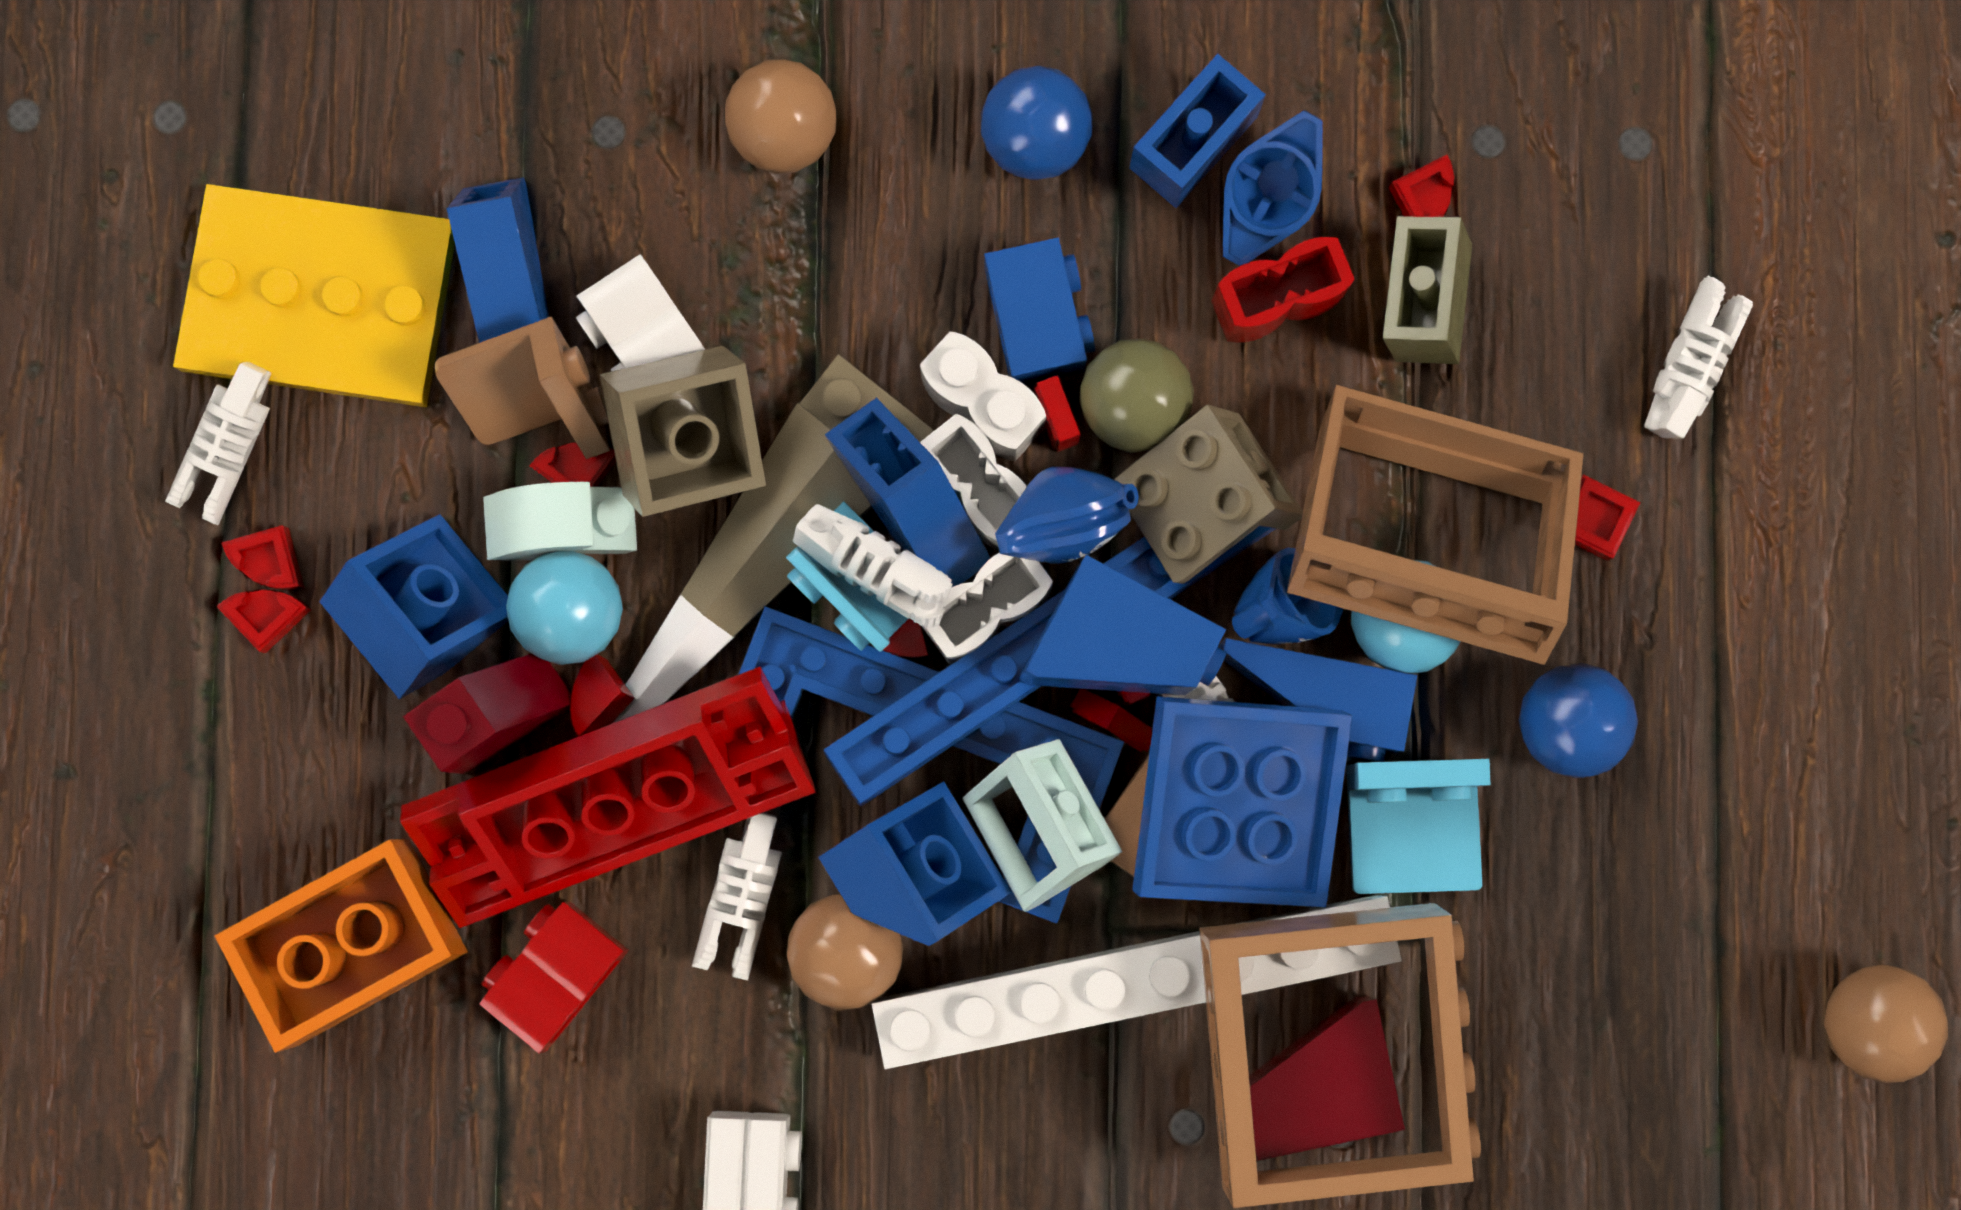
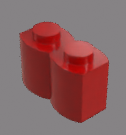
(1297, 287)
(552, 975)

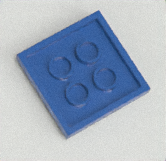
(1241, 802)

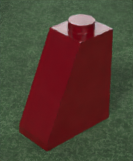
(488, 713)
(1327, 1086)

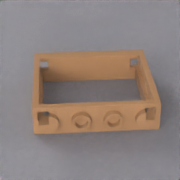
(1421, 593)
(1454, 1068)

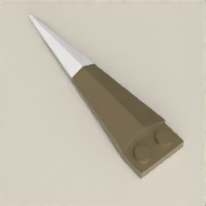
(748, 556)

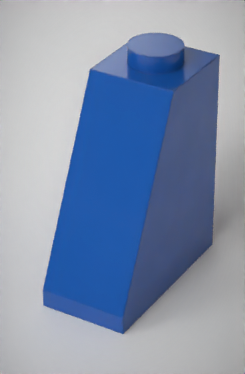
(498, 256)
(908, 491)
(1123, 639)

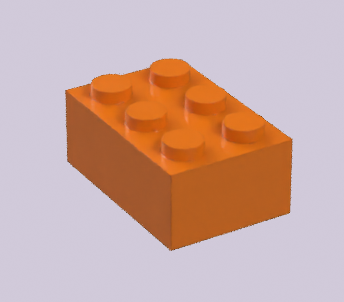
(340, 944)

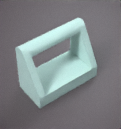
(1059, 811)

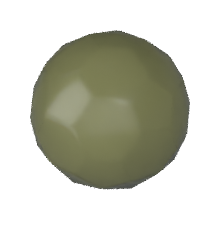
(1136, 394)

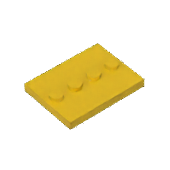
(316, 294)

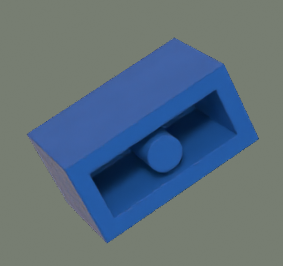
(1196, 130)
(1037, 312)

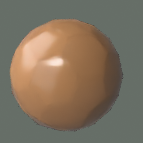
(780, 116)
(841, 956)
(1886, 1023)

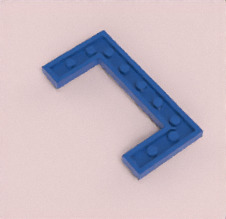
(829, 665)

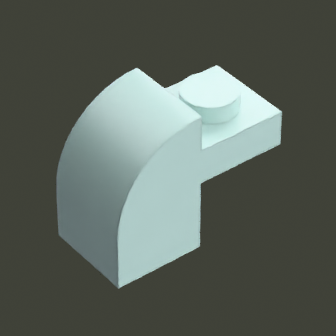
(558, 517)

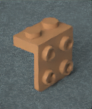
(524, 384)

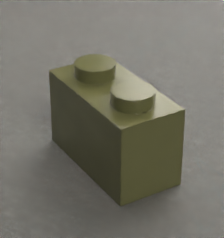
(1427, 290)

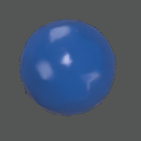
(1036, 123)
(1578, 720)

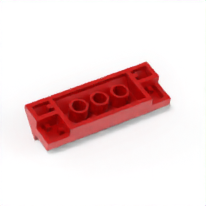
(609, 797)

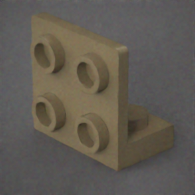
(1206, 492)

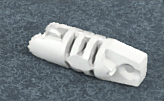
(1696, 359)
(223, 440)
(876, 565)
(741, 894)

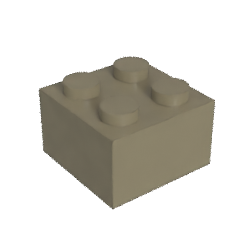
(683, 430)

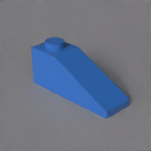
(1373, 696)

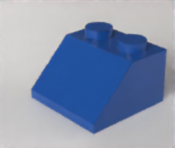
(416, 604)
(917, 869)

